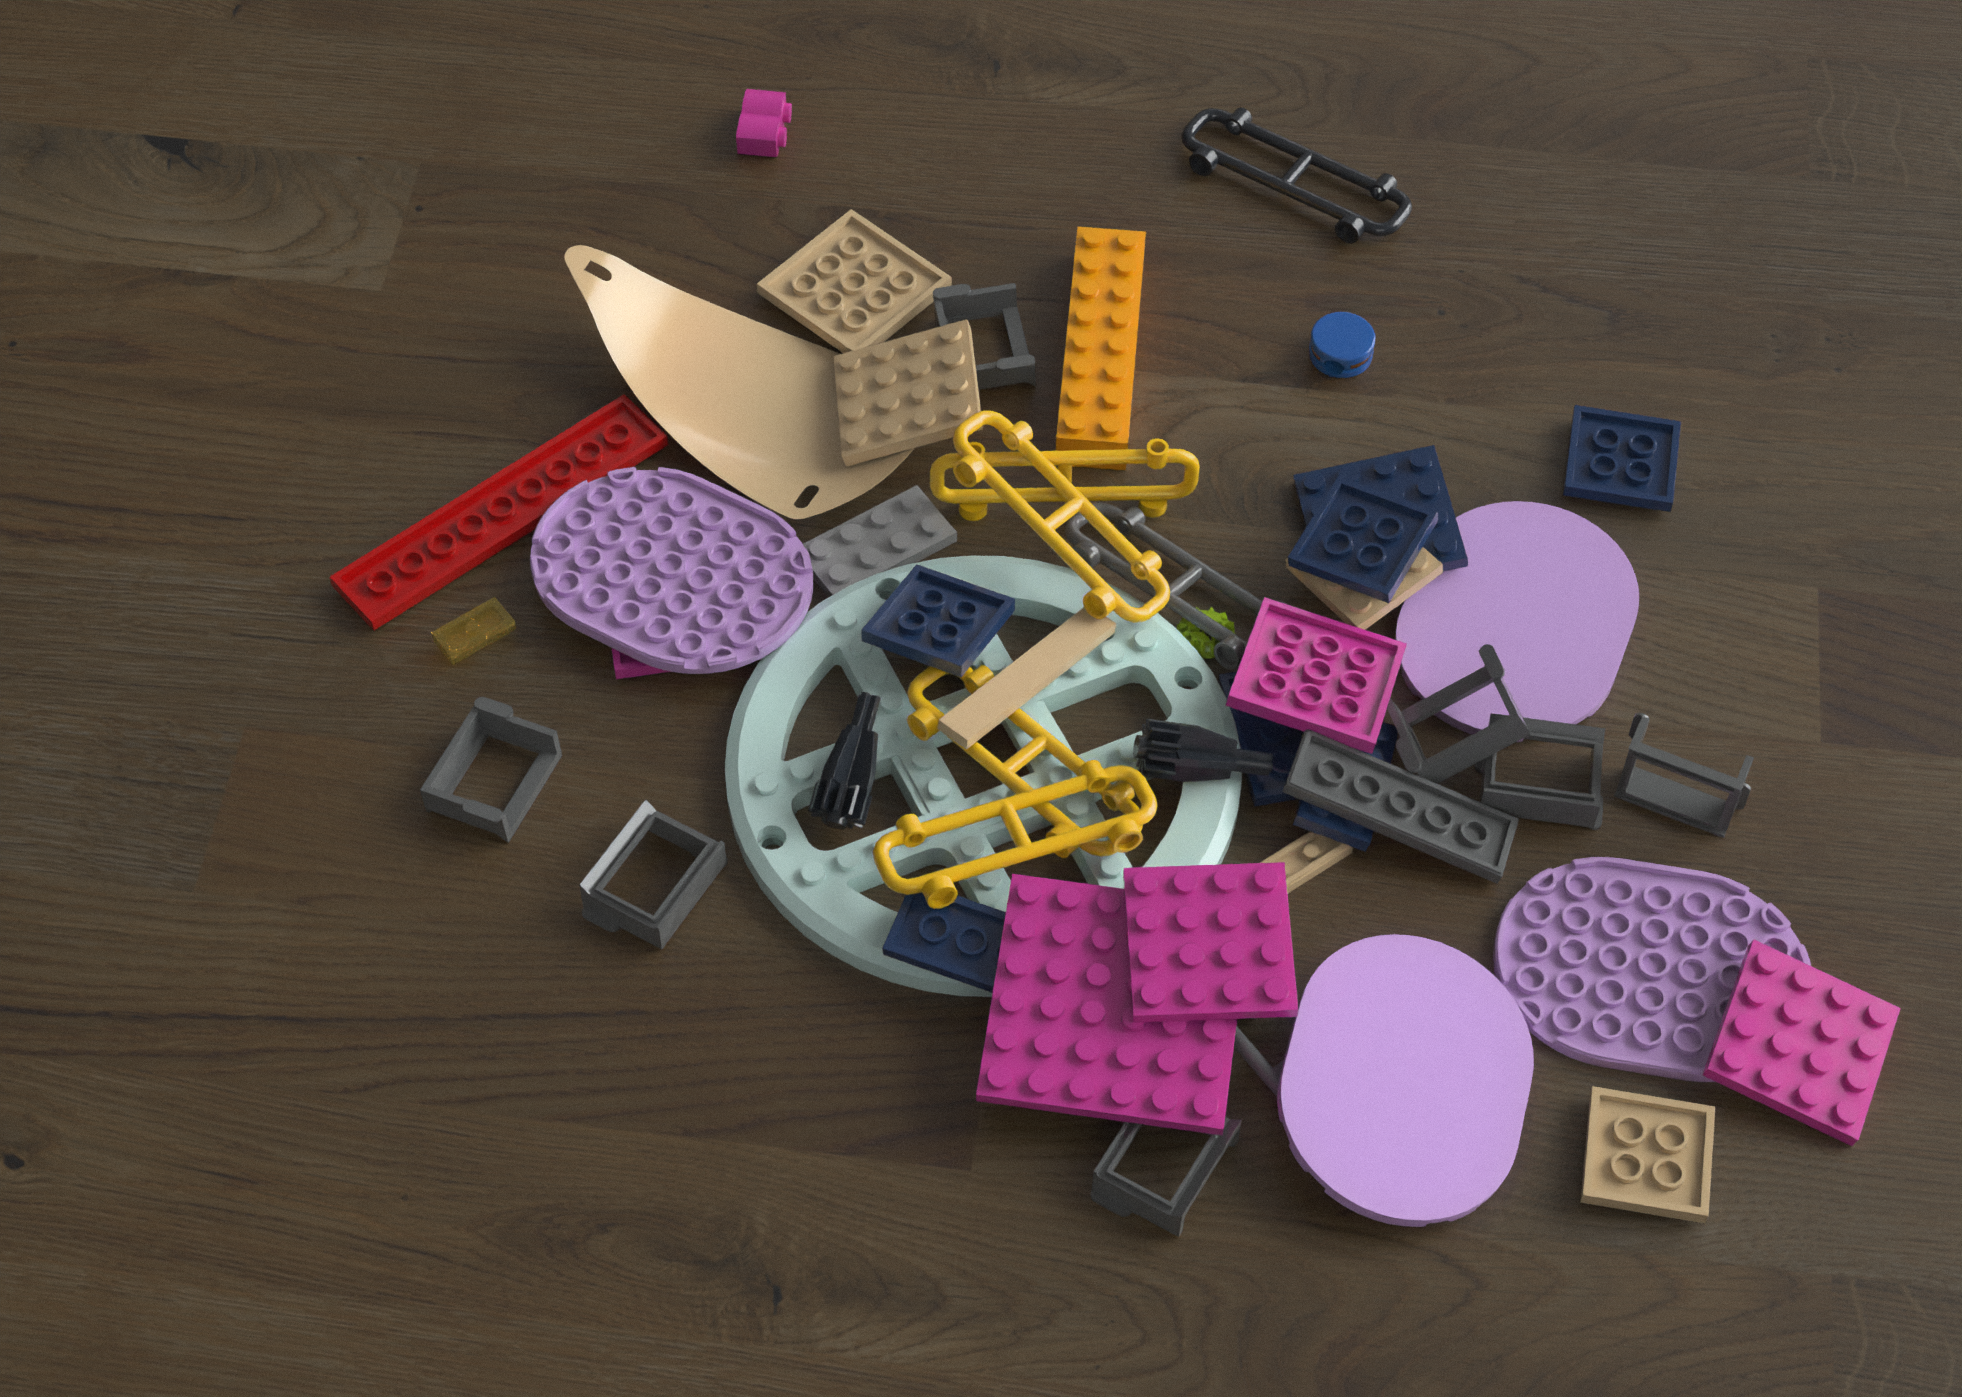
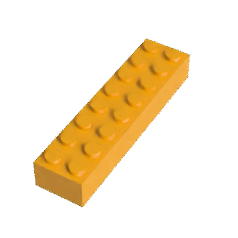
(1101, 342)

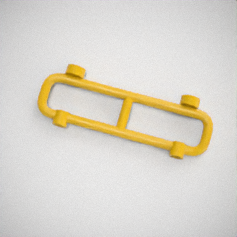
(1152, 499)
(1102, 598)
(925, 724)
(939, 885)

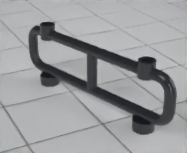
(1350, 224)

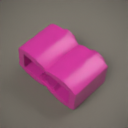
(762, 123)

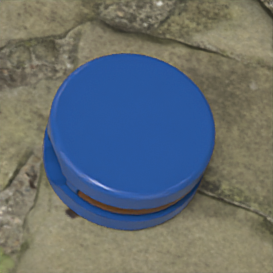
(1342, 344)

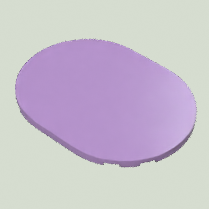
(671, 570)
(1548, 600)
(1631, 960)
(1406, 1080)

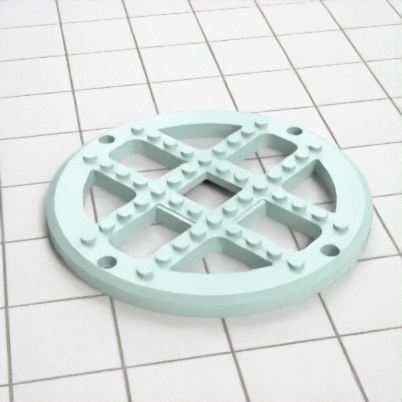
(823, 888)

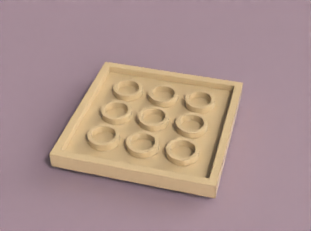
(853, 284)
(905, 392)

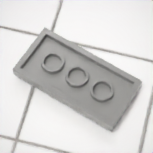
(879, 540)

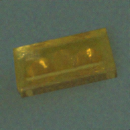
(473, 630)

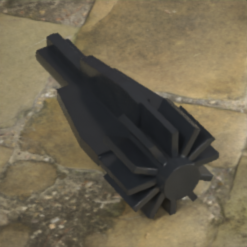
(1193, 753)
(848, 775)

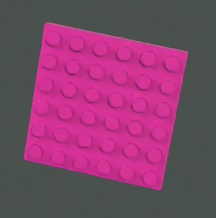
(1066, 1025)

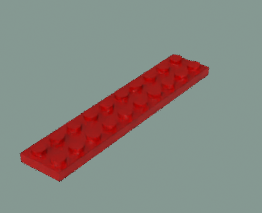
(494, 513)

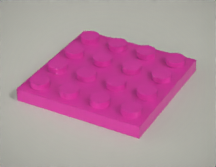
(1317, 675)
(1209, 942)
(1802, 1042)

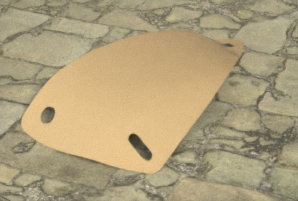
(728, 388)

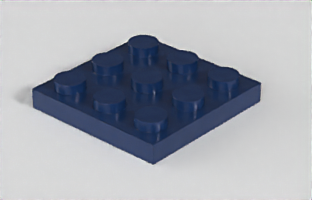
(1622, 458)
(1363, 539)
(938, 620)

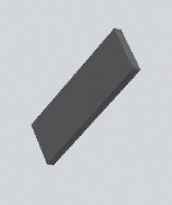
(1401, 805)

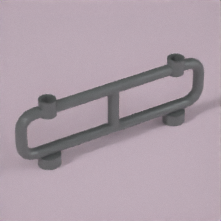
(1231, 646)

